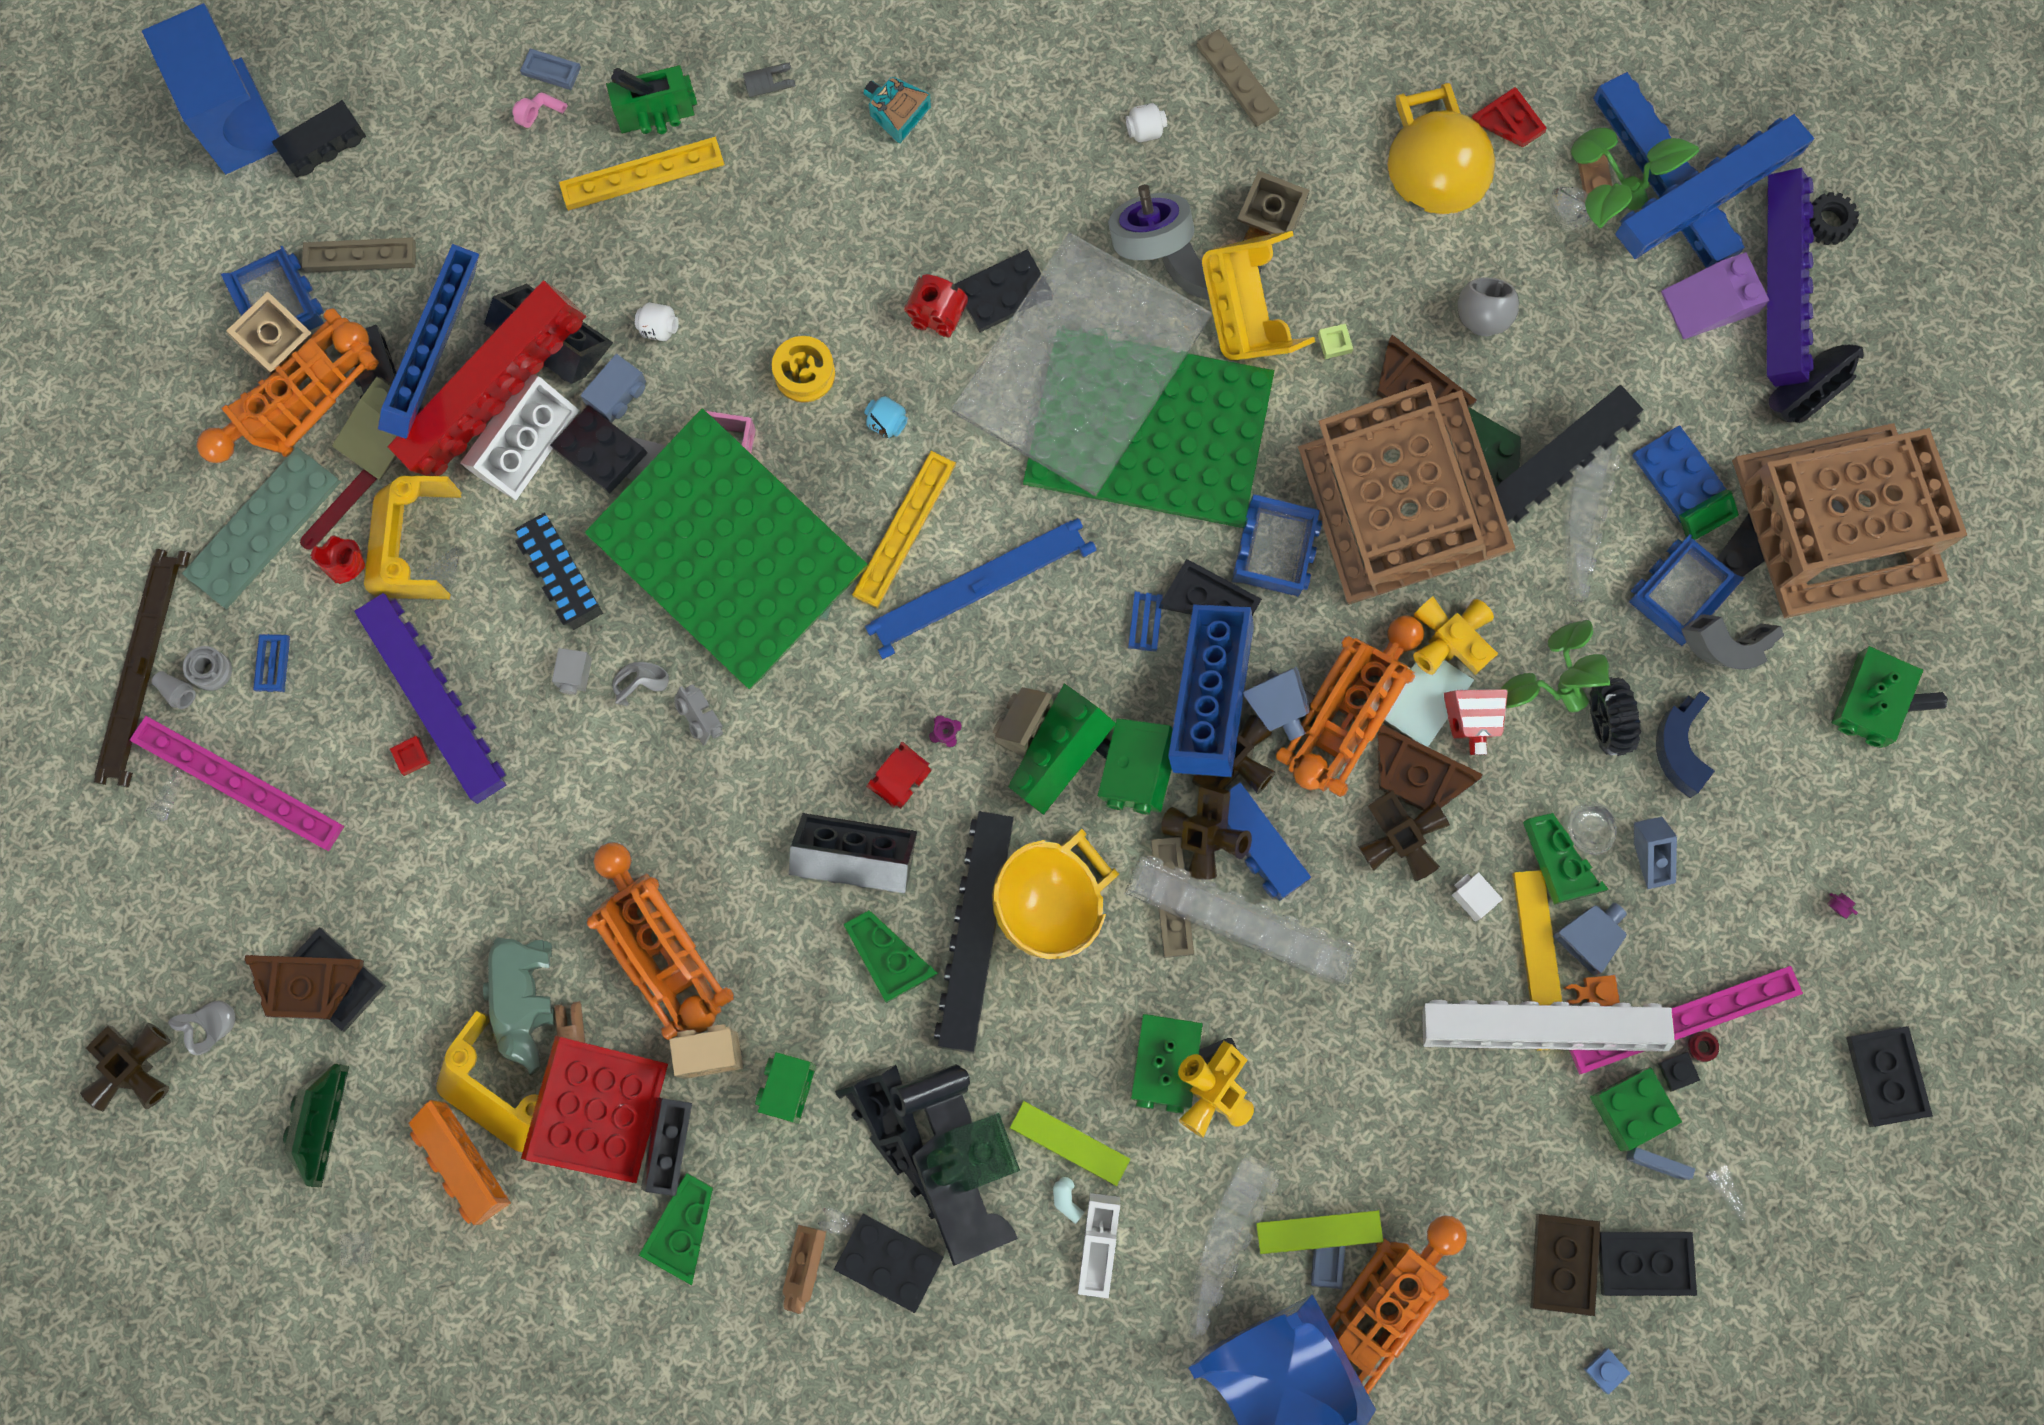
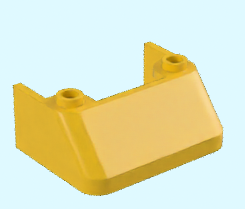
(1240, 302)
(384, 568)
(474, 1099)

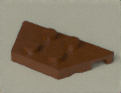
(1406, 370)
(1418, 772)
(302, 984)

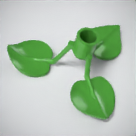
(1609, 200)
(1586, 672)

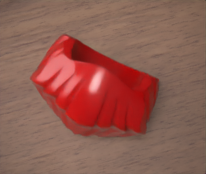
(339, 559)

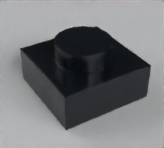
(1679, 1071)

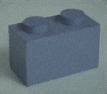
(614, 388)

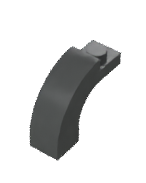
(1187, 271)
(1713, 644)

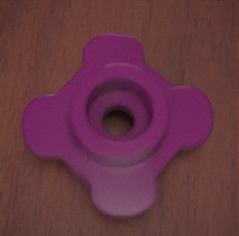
(945, 723)
(1842, 905)

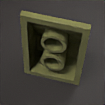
(360, 436)

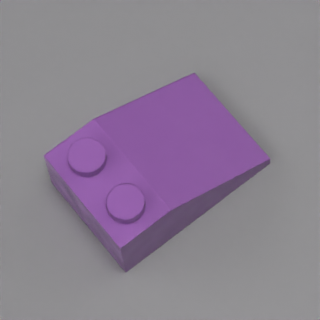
(1716, 296)

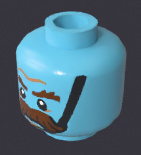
(885, 417)

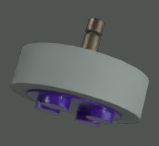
(1151, 225)

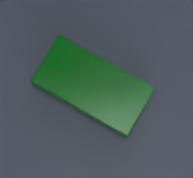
(1709, 514)

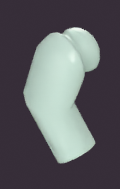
(1063, 1199)

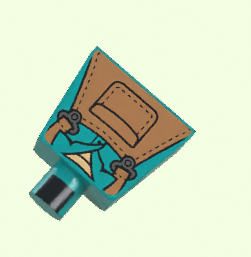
(897, 106)

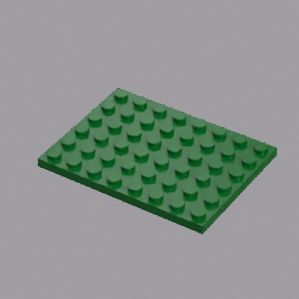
(1193, 449)
(726, 549)

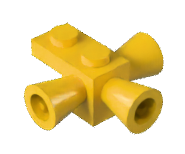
(1455, 637)
(1215, 1089)

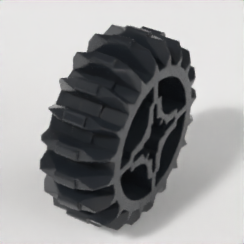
(1615, 717)

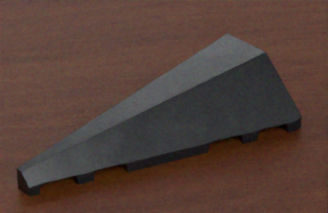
(892, 1135)

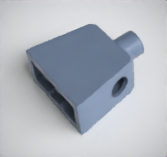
(1280, 702)
(1594, 936)

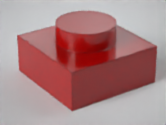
(410, 755)

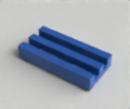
(1148, 597)
(282, 664)

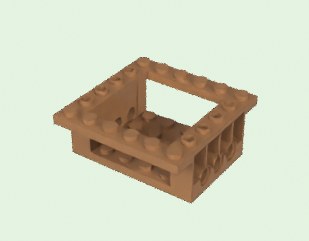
(1443, 530)
(1802, 534)

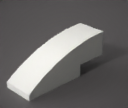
(1099, 1245)

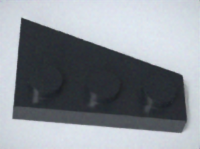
(1742, 550)
(1202, 587)

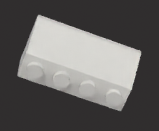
(520, 437)

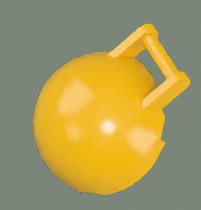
(1440, 157)
(1050, 897)

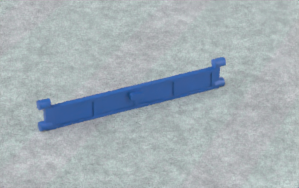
(978, 584)

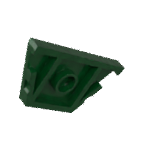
(1498, 445)

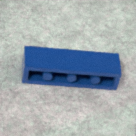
(1268, 851)

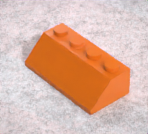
(458, 1162)

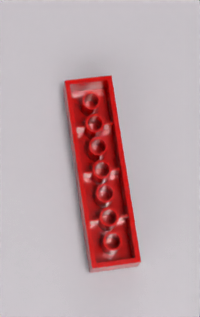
(488, 380)

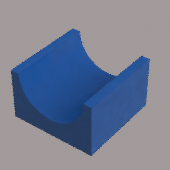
(212, 89)

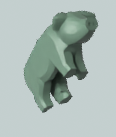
(513, 998)

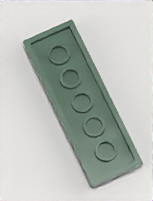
(261, 528)

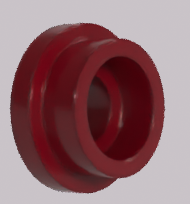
(1710, 1040)

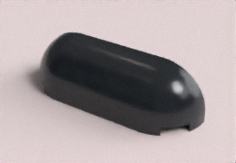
(1830, 375)

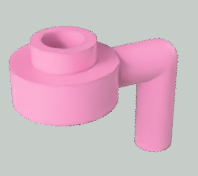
(527, 110)

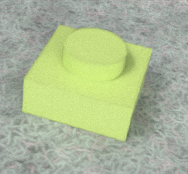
(1335, 341)

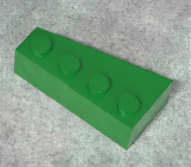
(1060, 748)

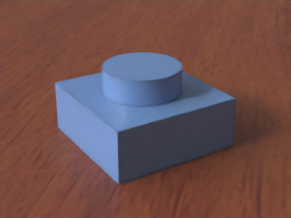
(1607, 1371)

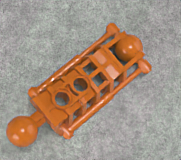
(280, 413)
(1312, 770)
(632, 946)
(1445, 1237)

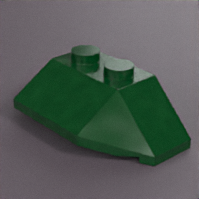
(314, 1123)

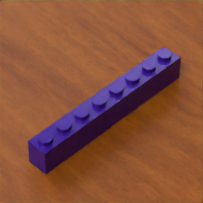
(1789, 277)
(430, 697)

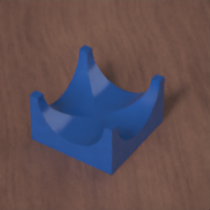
(1287, 1372)

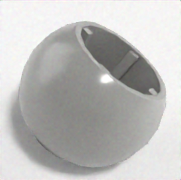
(1488, 306)

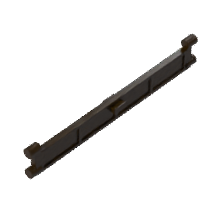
(138, 667)

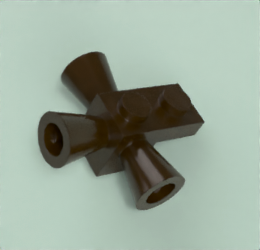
(1254, 773)
(1207, 831)
(1403, 835)
(126, 1067)

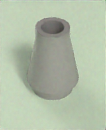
(175, 691)

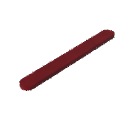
(337, 510)

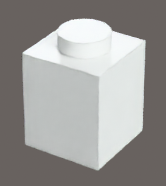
(1476, 896)

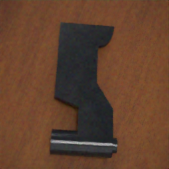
(959, 1214)

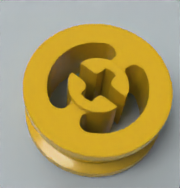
(814, 380)

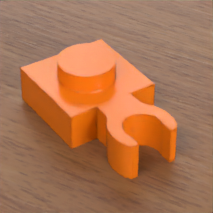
(1596, 989)

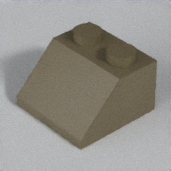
(1273, 204)
(1023, 720)

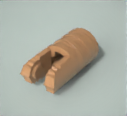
(573, 1032)

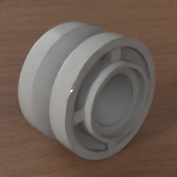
(196, 662)

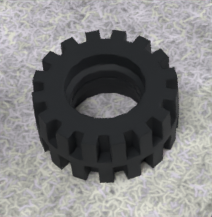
(1843, 209)

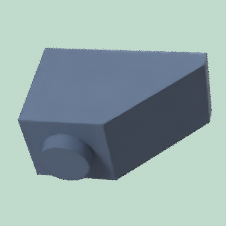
(1656, 851)

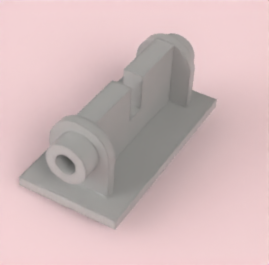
(690, 703)

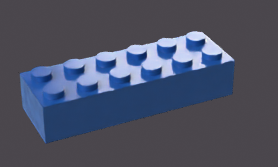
(1211, 690)

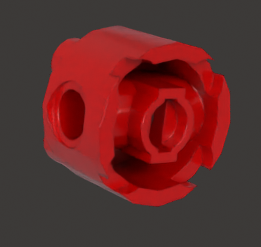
(935, 305)
(898, 775)

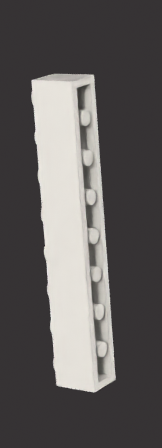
(1548, 1026)

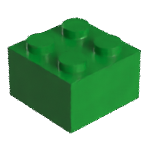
(785, 1088)
(1636, 1109)

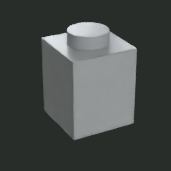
(571, 671)

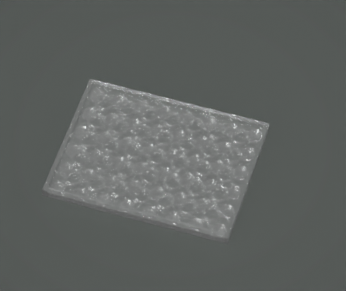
(1082, 363)

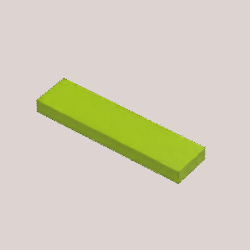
(1070, 1143)
(1319, 1232)

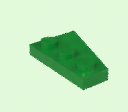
(1563, 869)
(887, 957)
(679, 1231)

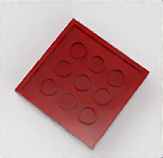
(594, 1110)

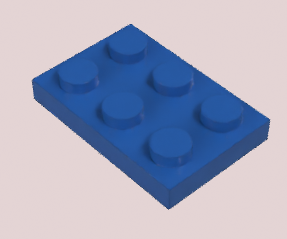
(1678, 471)

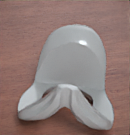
(648, 675)
(216, 1020)

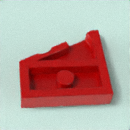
(1511, 119)

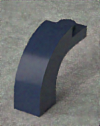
(1673, 747)

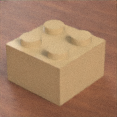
(268, 332)
(705, 1052)

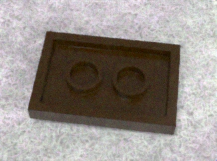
(1565, 1264)

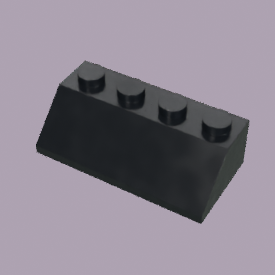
(579, 350)
(852, 853)

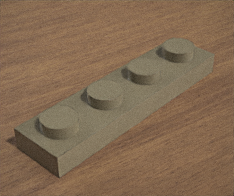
(1237, 77)
(359, 254)
(1175, 931)

